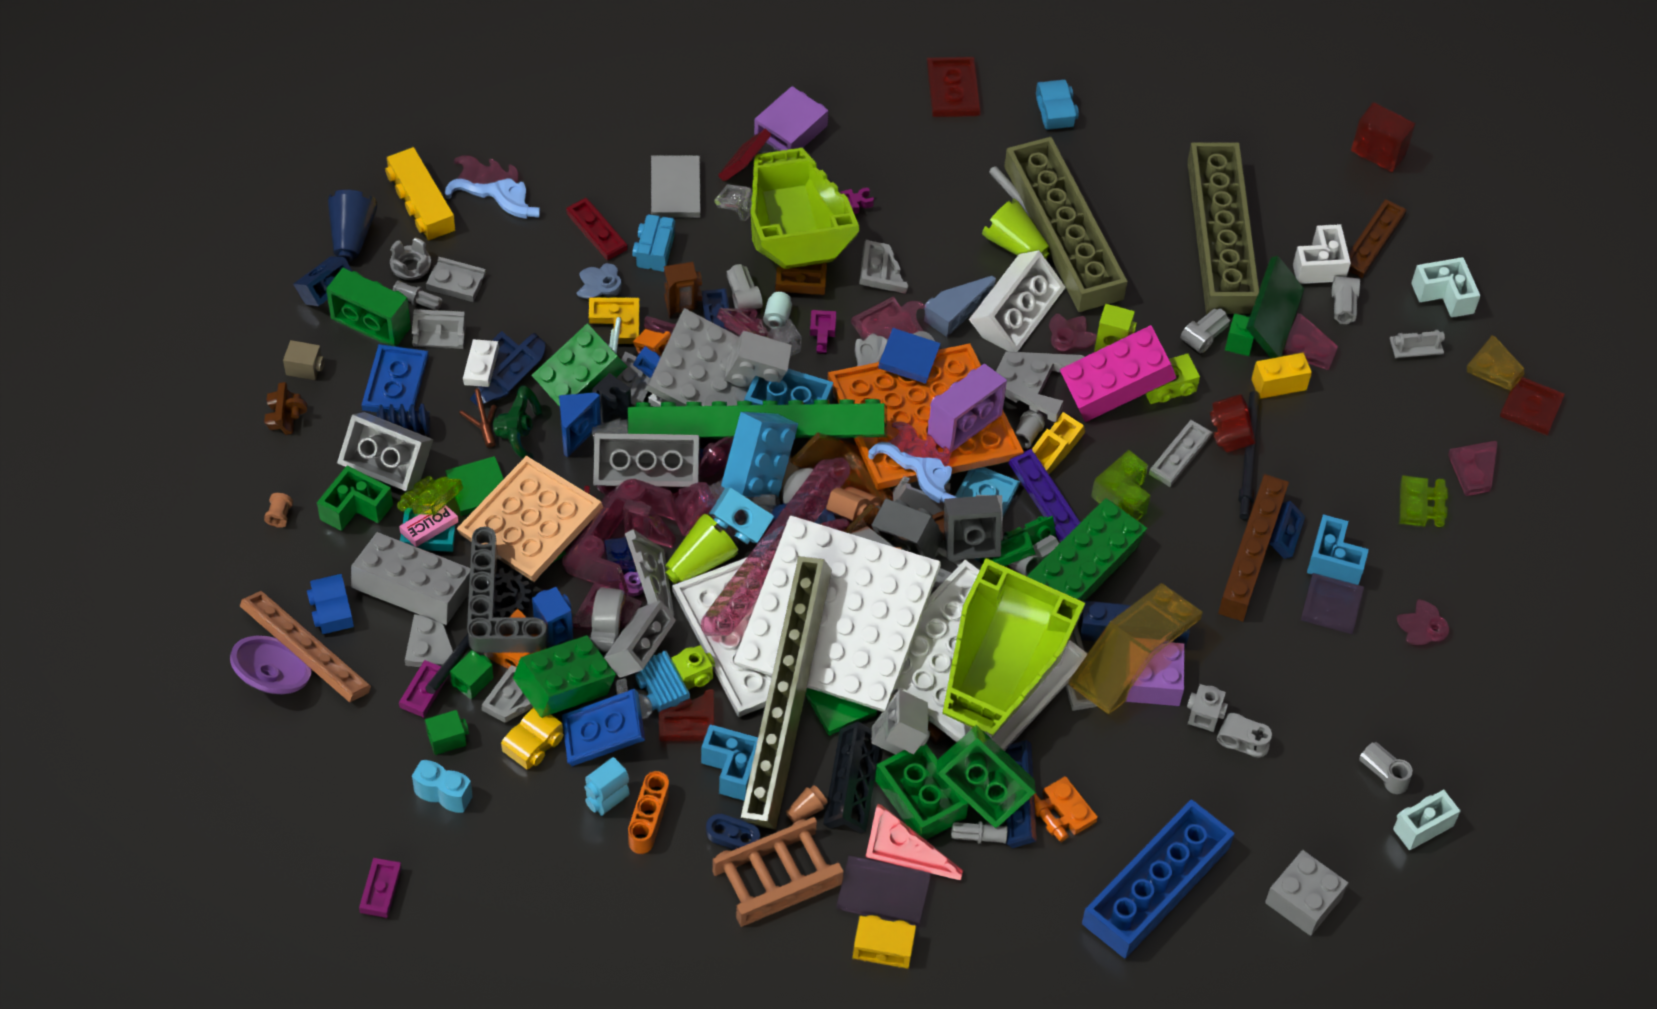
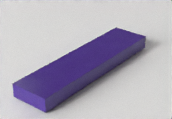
(1044, 493)

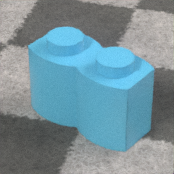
(437, 785)
(606, 786)

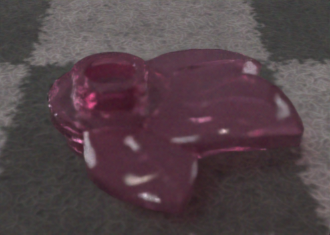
(1071, 331)
(1420, 624)

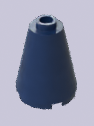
(350, 221)

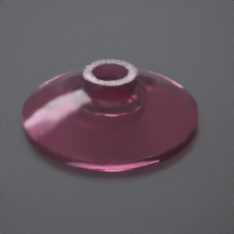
(715, 457)

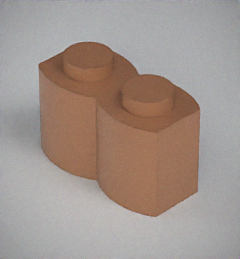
(850, 502)

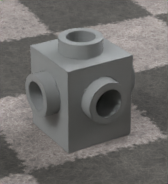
(1206, 707)

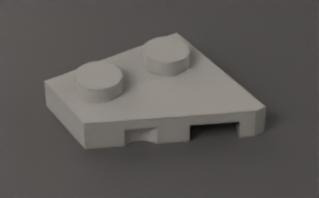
(880, 268)

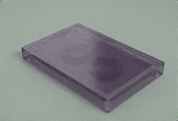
(883, 890)

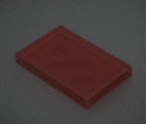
(953, 86)

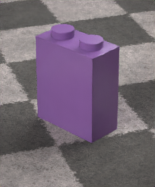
(792, 120)

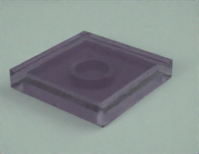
(1332, 603)

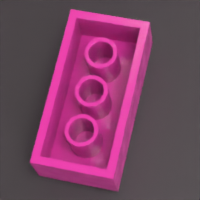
(1118, 373)

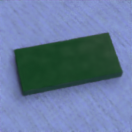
(1275, 308)

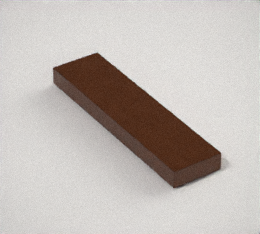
(1375, 237)

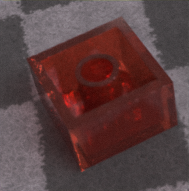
(1383, 137)

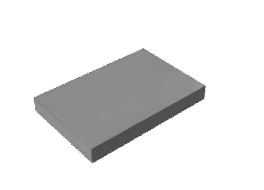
(675, 186)

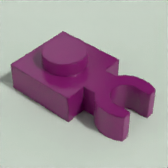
(858, 200)

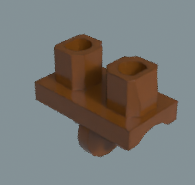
(287, 408)

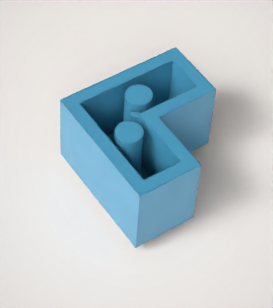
(1334, 557)
(731, 753)

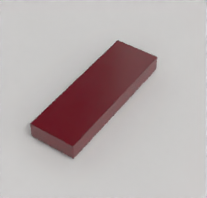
(596, 229)

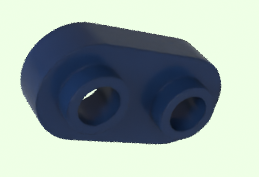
(734, 832)

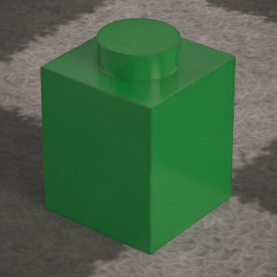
(1239, 337)
(472, 674)
(446, 732)

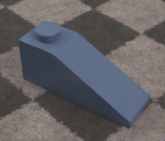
(956, 304)

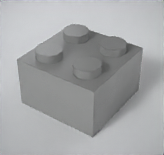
(1306, 892)

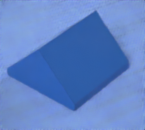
(577, 418)

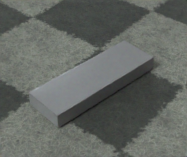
(1180, 453)

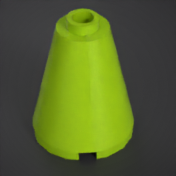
(1015, 231)
(700, 551)

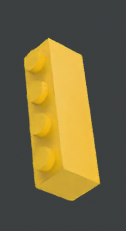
(420, 193)

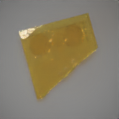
(1496, 365)

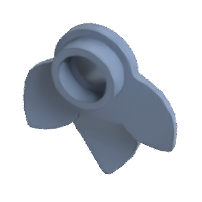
(600, 282)

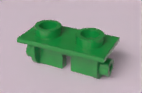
(1037, 529)

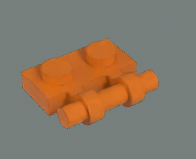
(1070, 807)

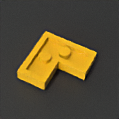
(608, 309)

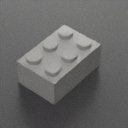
(385, 451)

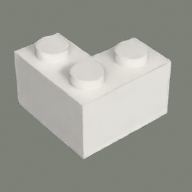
(1325, 258)

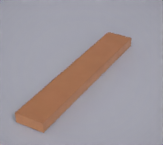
(305, 646)

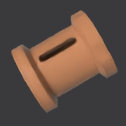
(278, 510)

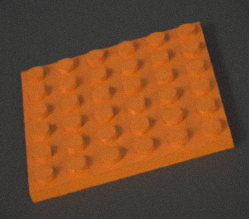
(910, 403)

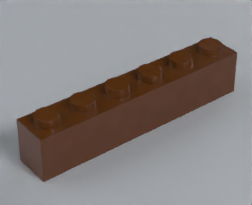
(1253, 548)

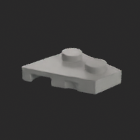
(427, 642)
(506, 699)

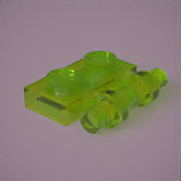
(430, 495)
(1414, 501)

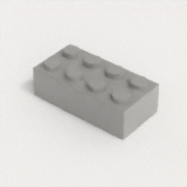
(411, 578)

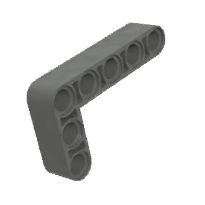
(484, 600)

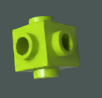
(694, 666)

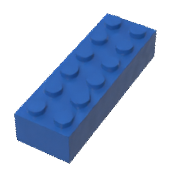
(1157, 878)

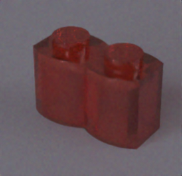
(1232, 423)

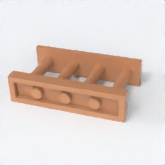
(778, 897)

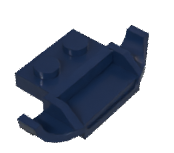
(511, 365)

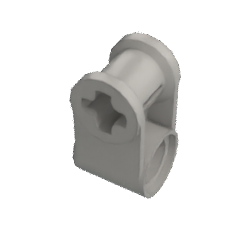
(1243, 734)

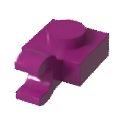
(822, 325)

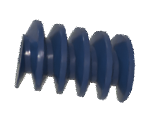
(407, 419)

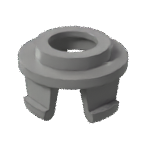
(413, 252)

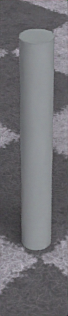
(1007, 185)

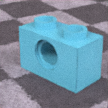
(756, 517)

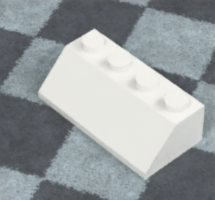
(1018, 301)

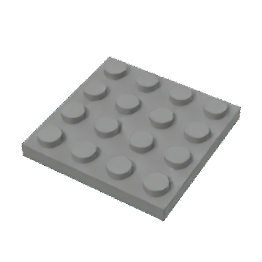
(696, 364)

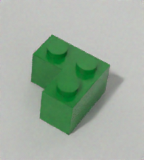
(353, 494)

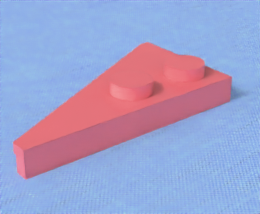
(900, 845)

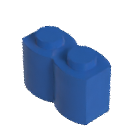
(331, 604)

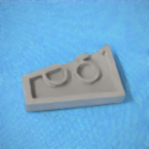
(651, 568)

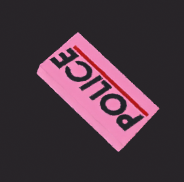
(427, 526)

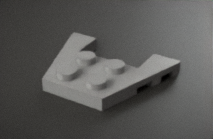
(1027, 376)

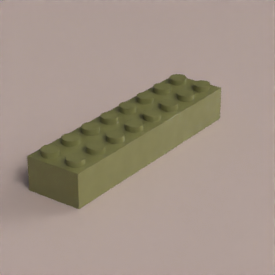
(1065, 224)
(1222, 227)

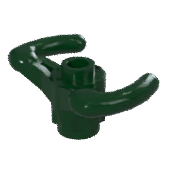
(517, 422)

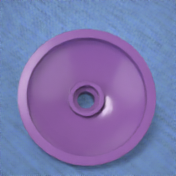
(268, 665)

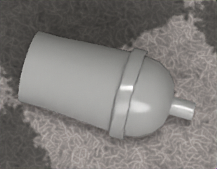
(1029, 427)

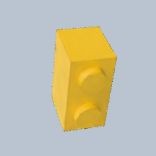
(1281, 375)
(884, 941)

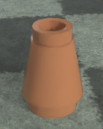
(807, 804)

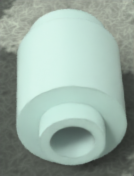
(777, 310)

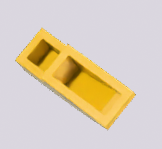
(1058, 441)

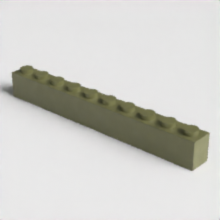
(786, 693)

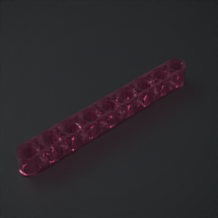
(805, 504)

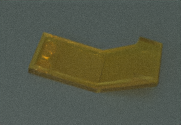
(1130, 644)

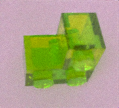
(1122, 485)

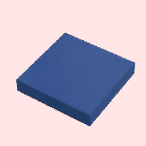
(909, 355)

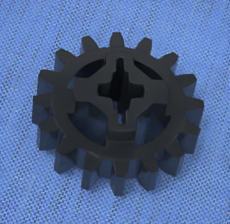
(507, 598)

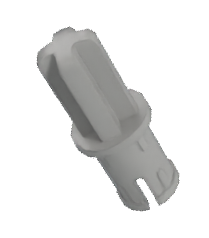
(418, 296)
(979, 832)

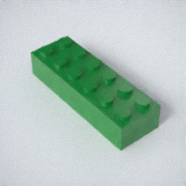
(1090, 552)

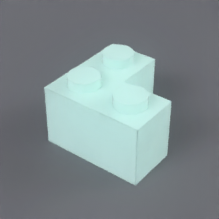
(1448, 281)

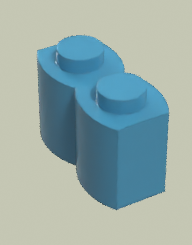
(1056, 104)

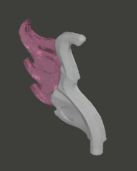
(877, 335)

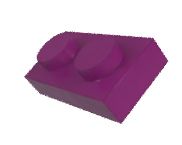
(416, 697)
(380, 887)

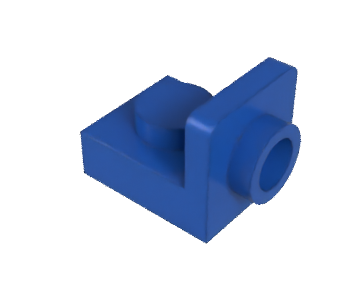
(647, 361)

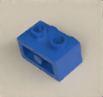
(556, 614)

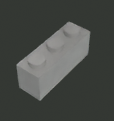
(640, 639)

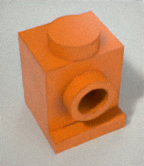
(652, 340)

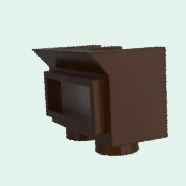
(682, 287)

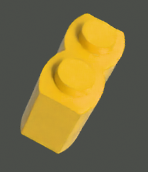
(531, 739)

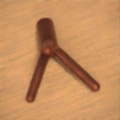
(485, 425)

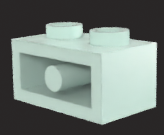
(1426, 819)

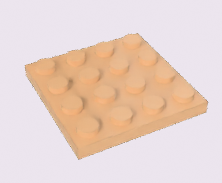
(532, 517)

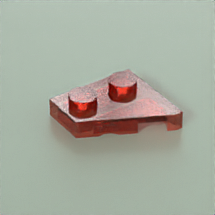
(687, 720)

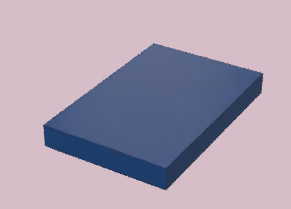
(395, 378)
(603, 727)

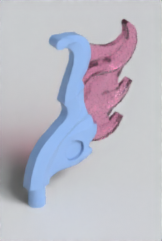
(493, 182)
(921, 457)

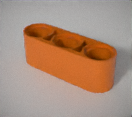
(644, 823)

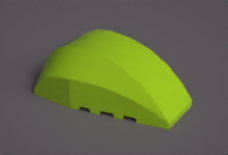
(797, 211)
(1006, 645)

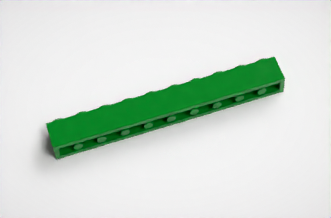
(720, 420)

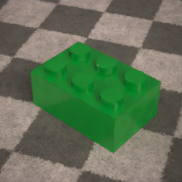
(369, 307)
(578, 365)
(564, 676)
(986, 776)
(919, 792)

